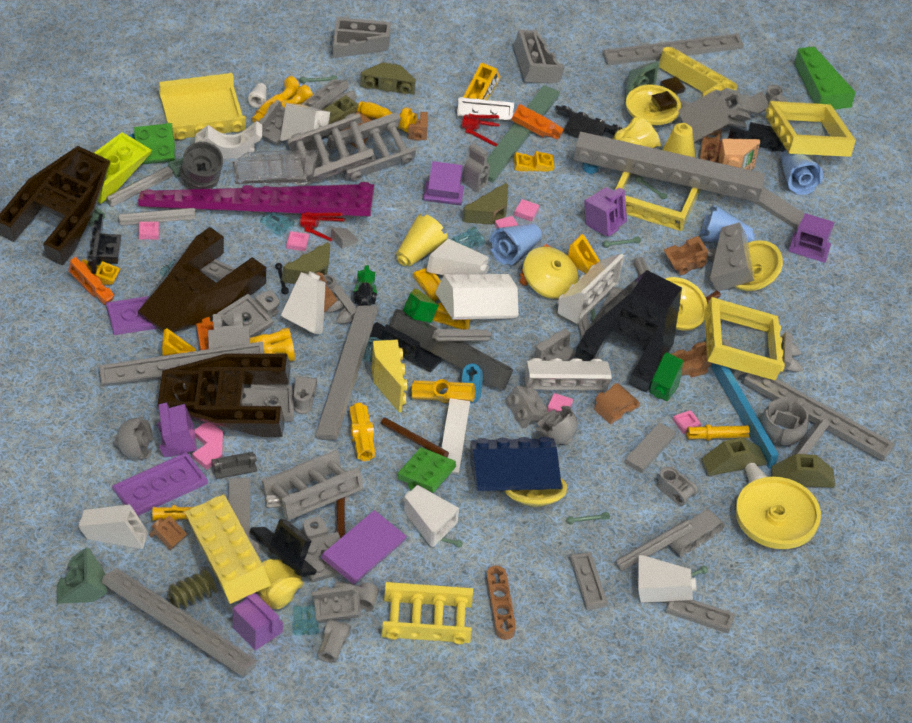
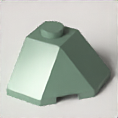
(642, 75)
(82, 580)

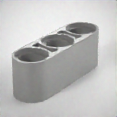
(704, 528)

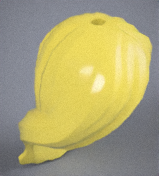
(639, 132)
(283, 584)

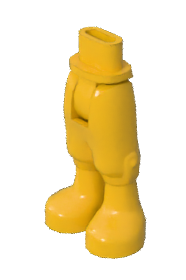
(292, 90)
(376, 111)
(277, 343)

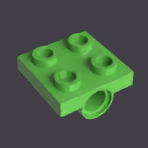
(158, 139)
(426, 470)

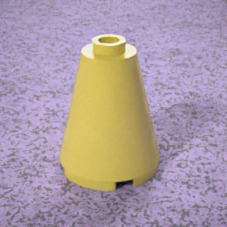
(681, 140)
(421, 240)

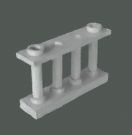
(373, 130)
(345, 161)
(315, 496)

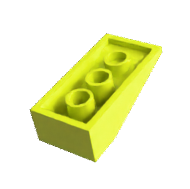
(124, 157)

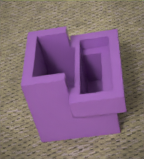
(444, 184)
(606, 211)
(812, 238)
(176, 430)
(256, 621)

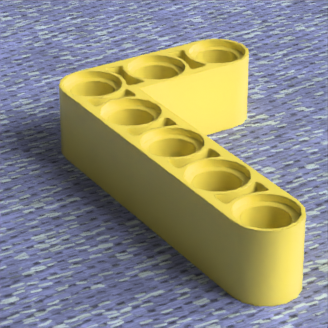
(693, 72)

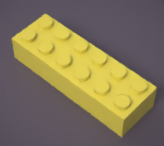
(227, 548)

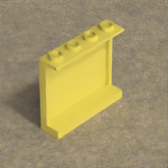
(201, 102)

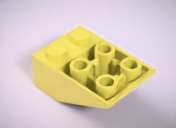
(389, 371)

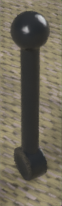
(284, 290)

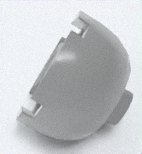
(558, 425)
(132, 436)

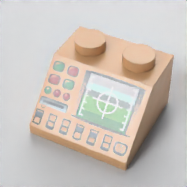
(739, 153)

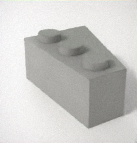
(360, 37)
(535, 59)
(732, 259)

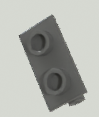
(234, 465)

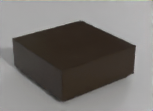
(674, 85)
(663, 101)

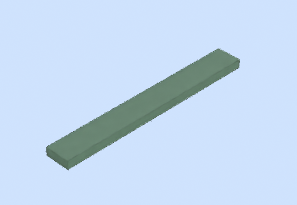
(518, 134)

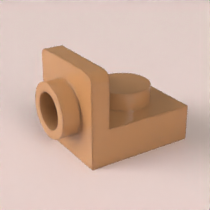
(419, 130)
(168, 531)

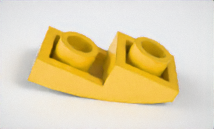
(538, 162)
(106, 272)

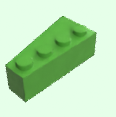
(822, 80)

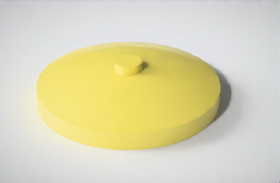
(778, 512)

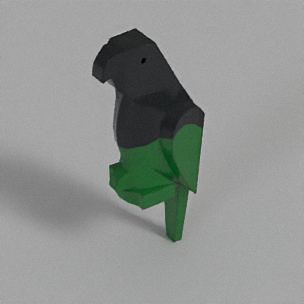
(365, 289)

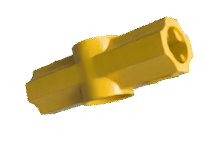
(430, 390)
(362, 432)

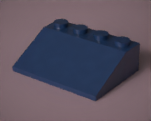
(515, 464)

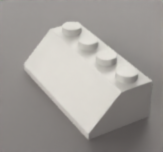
(590, 288)
(479, 296)
(567, 374)

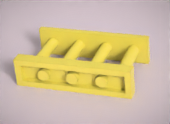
(432, 595)

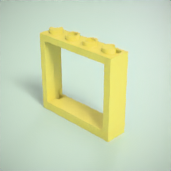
(837, 144)
(656, 213)
(736, 358)

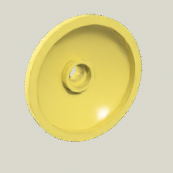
(640, 105)
(766, 264)
(549, 272)
(691, 305)
(538, 498)

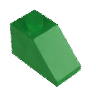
(420, 306)
(667, 377)

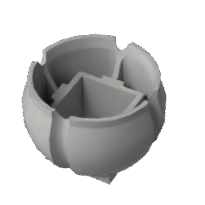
(788, 415)

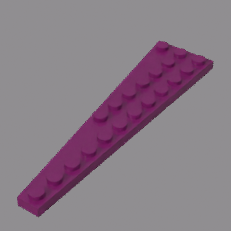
(344, 199)

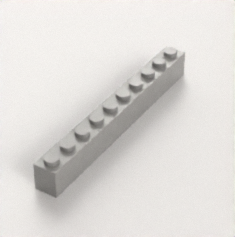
(669, 166)

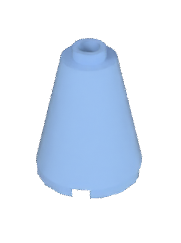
(801, 173)
(716, 220)
(514, 242)

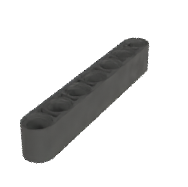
(457, 353)

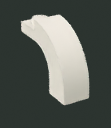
(232, 145)

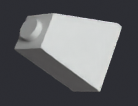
(302, 119)
(456, 259)
(306, 303)
(430, 514)
(114, 526)
(664, 581)

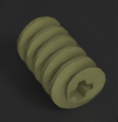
(191, 588)

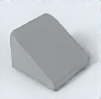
(343, 237)

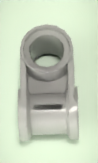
(304, 394)
(676, 485)

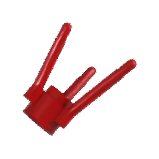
(472, 121)
(311, 220)

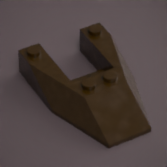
(62, 188)
(188, 295)
(215, 389)

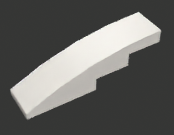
(455, 430)

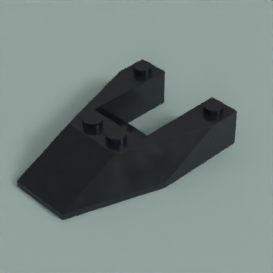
(642, 316)

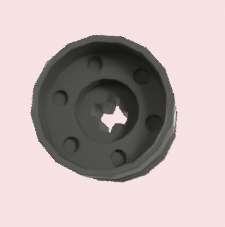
(201, 166)

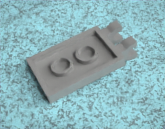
(228, 335)

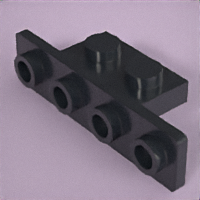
(581, 122)
(765, 133)
(103, 246)
(410, 346)
(288, 545)

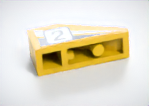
(483, 82)

